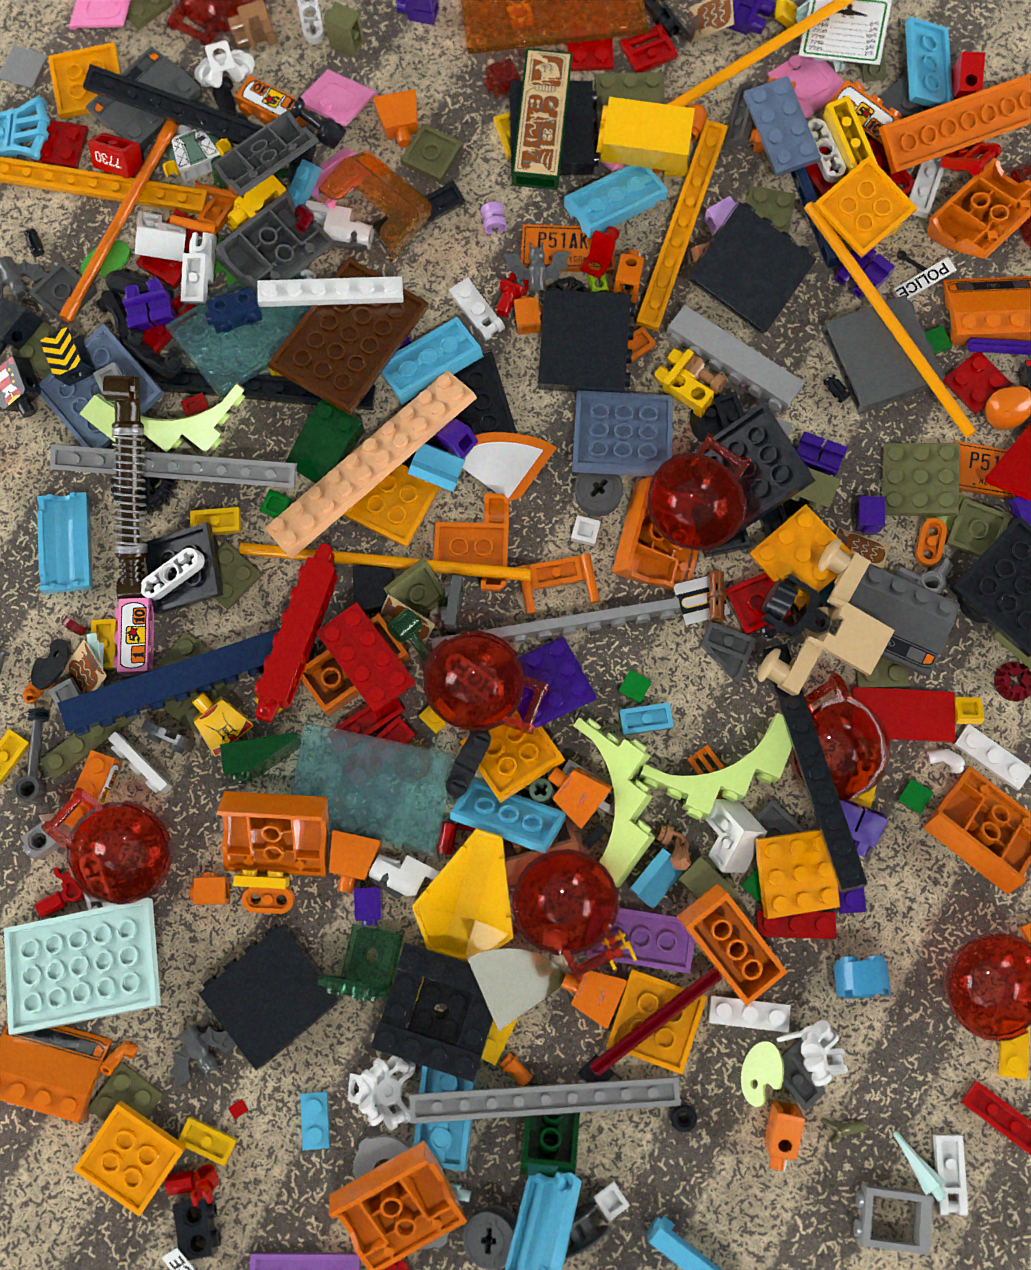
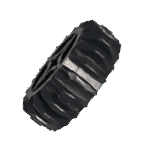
(154, 499)

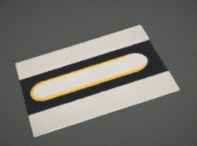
(694, 600)

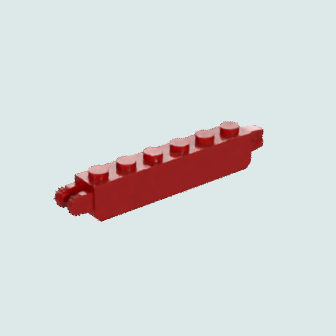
(297, 634)

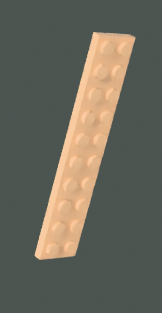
(370, 463)

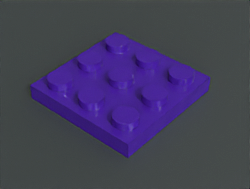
(567, 682)

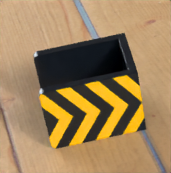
(67, 357)

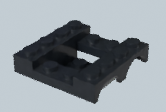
(446, 1044)

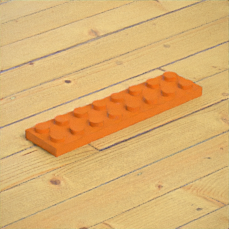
(957, 124)

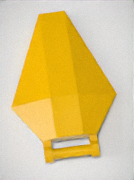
(468, 901)

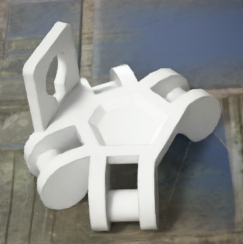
(235, 62)
(816, 1050)
(383, 1090)

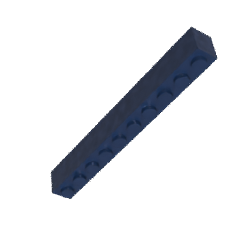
(166, 684)

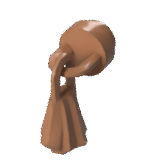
(680, 857)

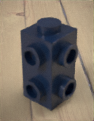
(233, 310)

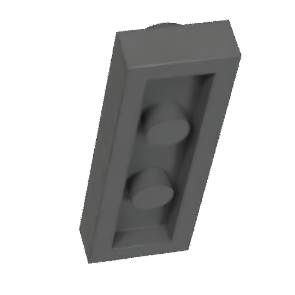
(741, 119)

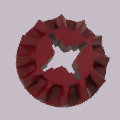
(1003, 681)

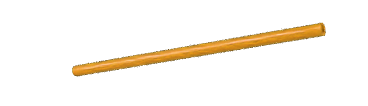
(760, 52)
(891, 321)
(393, 562)

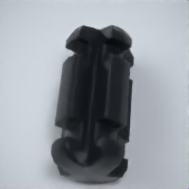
(34, 242)
(836, 388)

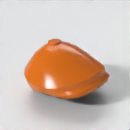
(1008, 407)

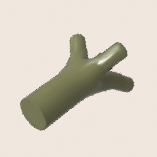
(844, 1129)

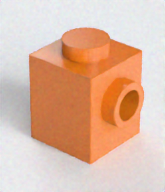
(528, 315)
(210, 890)

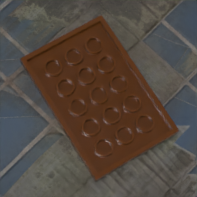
(346, 346)

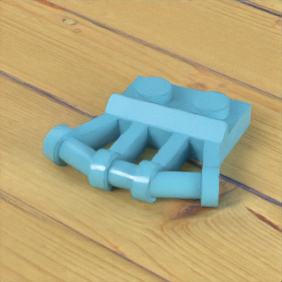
(16, 119)

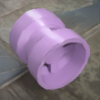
(493, 216)

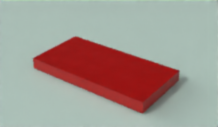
(1014, 468)
(912, 713)

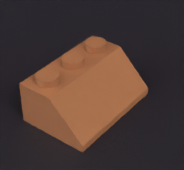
(518, 856)

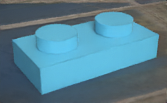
(304, 182)
(646, 719)
(315, 1120)

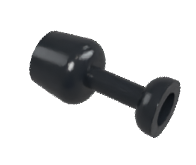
(328, 132)

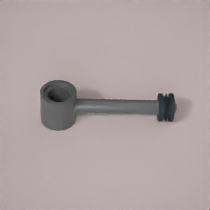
(37, 716)

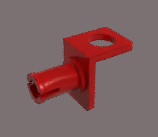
(601, 251)
(510, 292)

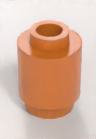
(699, 120)

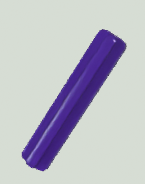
(1003, 346)

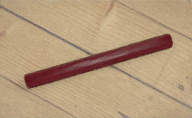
(655, 1021)

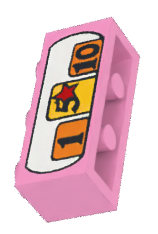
(134, 636)

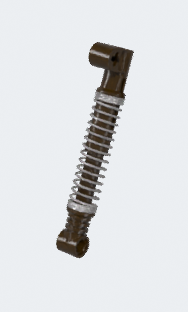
(127, 433)

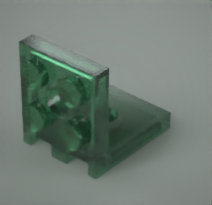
(359, 976)

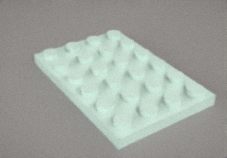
(81, 967)

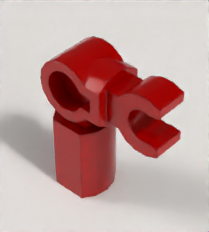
(59, 900)
(198, 1183)

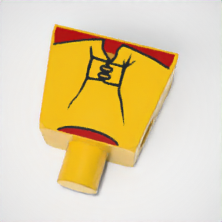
(219, 721)

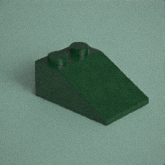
(325, 441)
(256, 756)
(549, 1143)

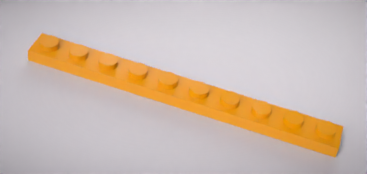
(100, 185)
(681, 226)

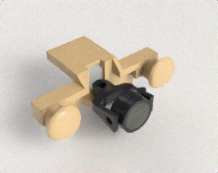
(857, 641)

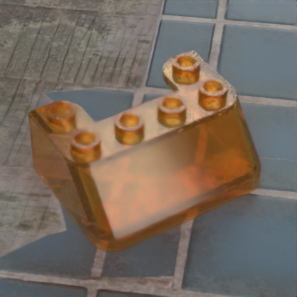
(386, 191)

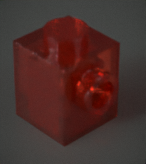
(499, 77)

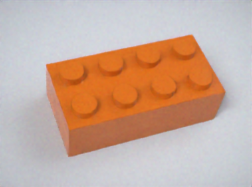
(329, 682)
(732, 944)

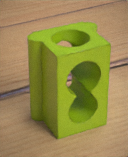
(592, 284)

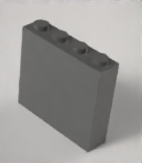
(873, 360)

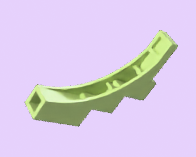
(167, 432)
(624, 761)
(700, 791)

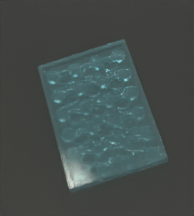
(236, 354)
(375, 786)

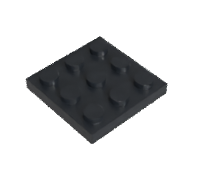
(200, 586)

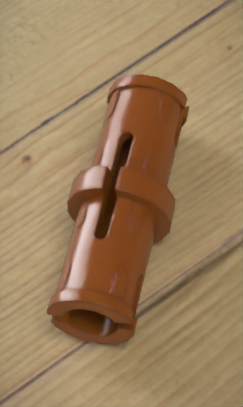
(716, 580)

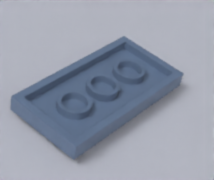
(782, 126)

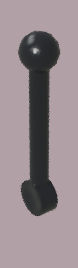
(903, 256)

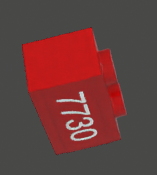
(115, 155)

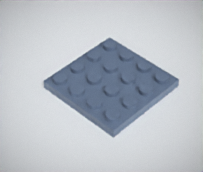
(70, 400)
(622, 433)

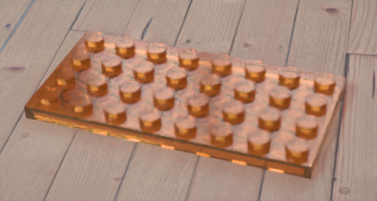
(534, 23)

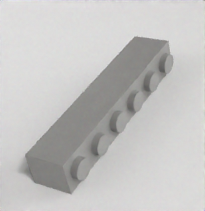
(734, 359)

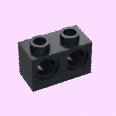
(188, 1227)

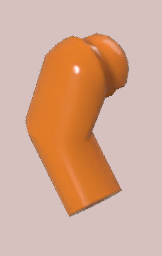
(32, 694)
(115, 1057)

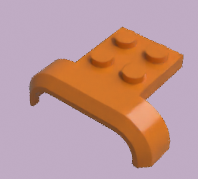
(477, 542)

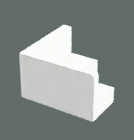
(159, 238)
(736, 837)

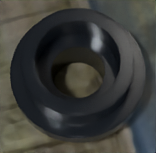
(692, 1118)

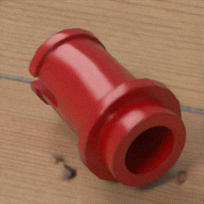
(447, 838)

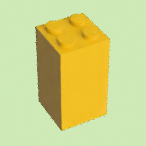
(645, 134)

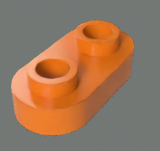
(930, 543)
(269, 900)

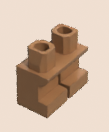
(252, 25)

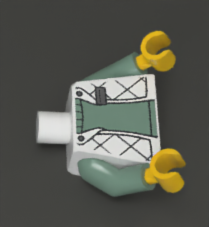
(193, 153)

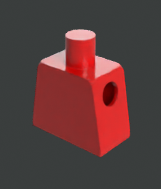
(968, 74)

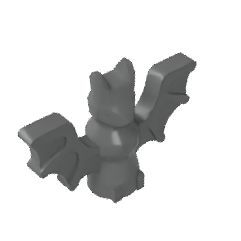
(537, 271)
(12, 275)
(197, 1047)

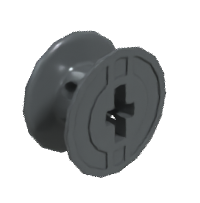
(603, 503)
(583, 1233)
(477, 1239)

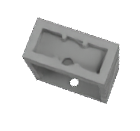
(922, 1219)

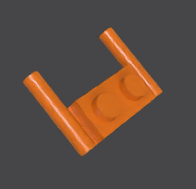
(213, 215)
(559, 573)

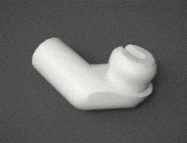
(949, 757)

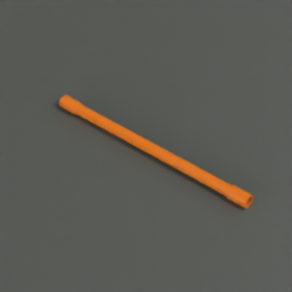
(74, 302)

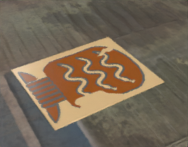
(710, 17)
(864, 546)
(393, 607)
(85, 669)

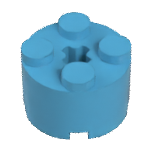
(861, 978)

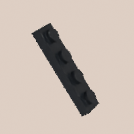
(442, 201)

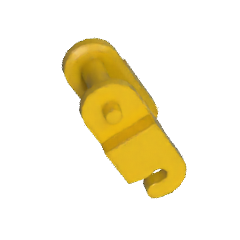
(626, 945)

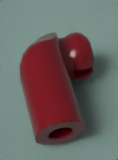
(305, 218)

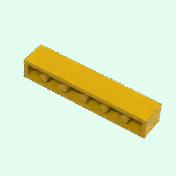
(849, 135)

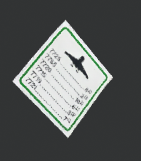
(849, 34)

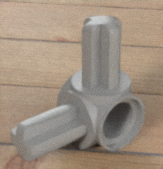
(933, 580)

